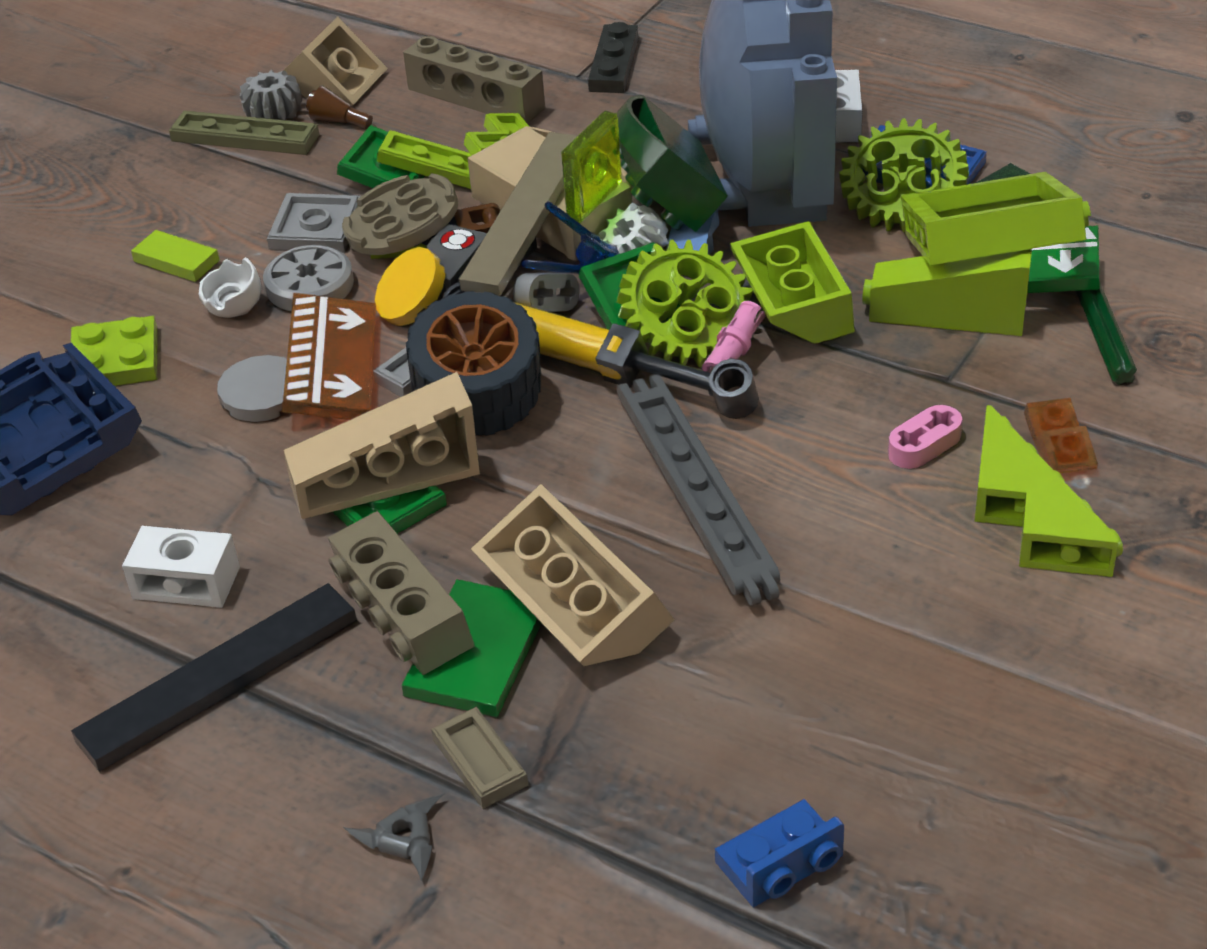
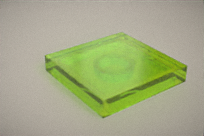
(591, 166)

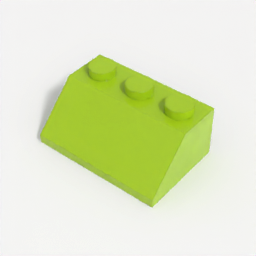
(797, 282)

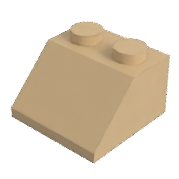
(338, 62)

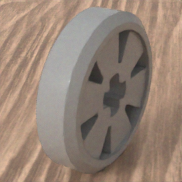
(308, 271)

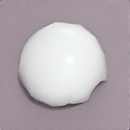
(231, 289)

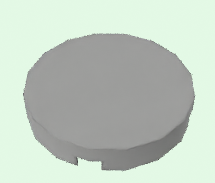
(253, 388)

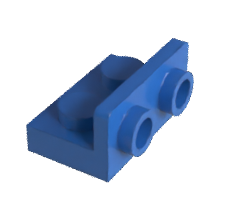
(781, 852)

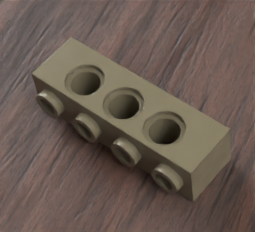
(473, 78)
(400, 593)

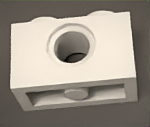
(181, 566)

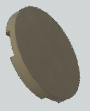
(400, 214)

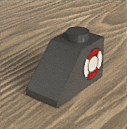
(455, 249)

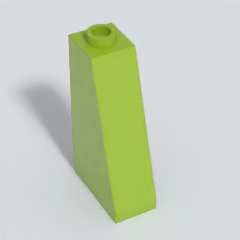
(958, 295)

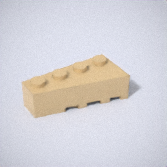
(387, 451)

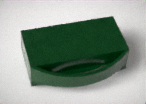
(667, 165)

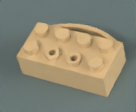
(500, 167)

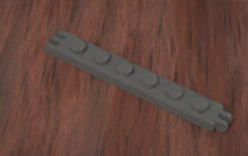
(701, 490)

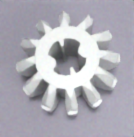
(635, 228)

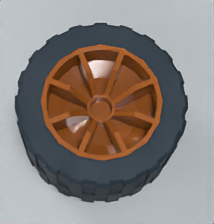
(490, 348)

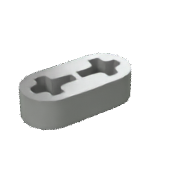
(546, 296)

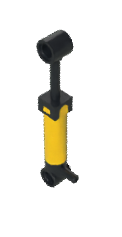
(623, 353)

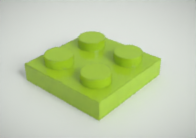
(120, 349)

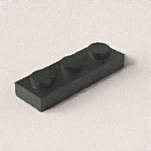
(613, 58)

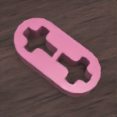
(928, 440)

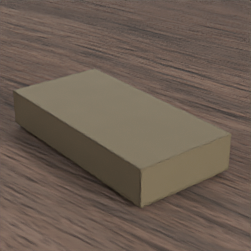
(479, 757)

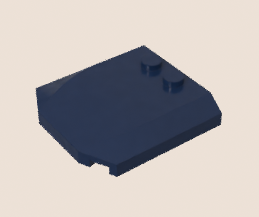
(56, 424)

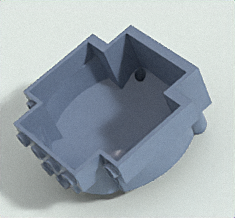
(770, 106)

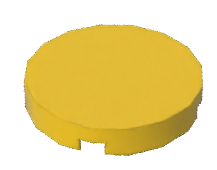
(409, 286)

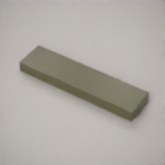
(244, 132)

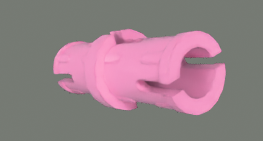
(736, 337)

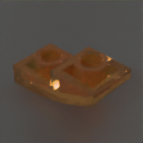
(1059, 437)

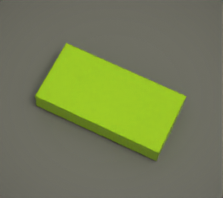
(175, 255)

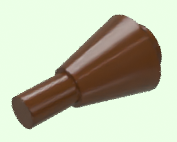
(328, 106)

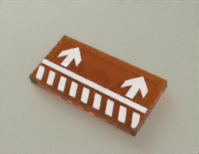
(329, 357)

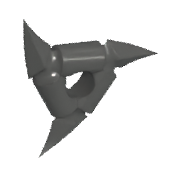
(414, 846)

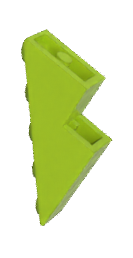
(1025, 492)

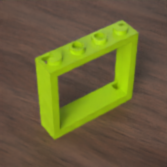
(994, 217)

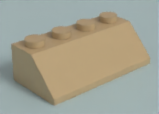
(572, 581)

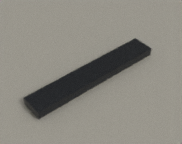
(212, 677)

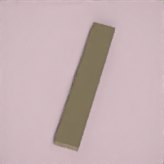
(518, 220)

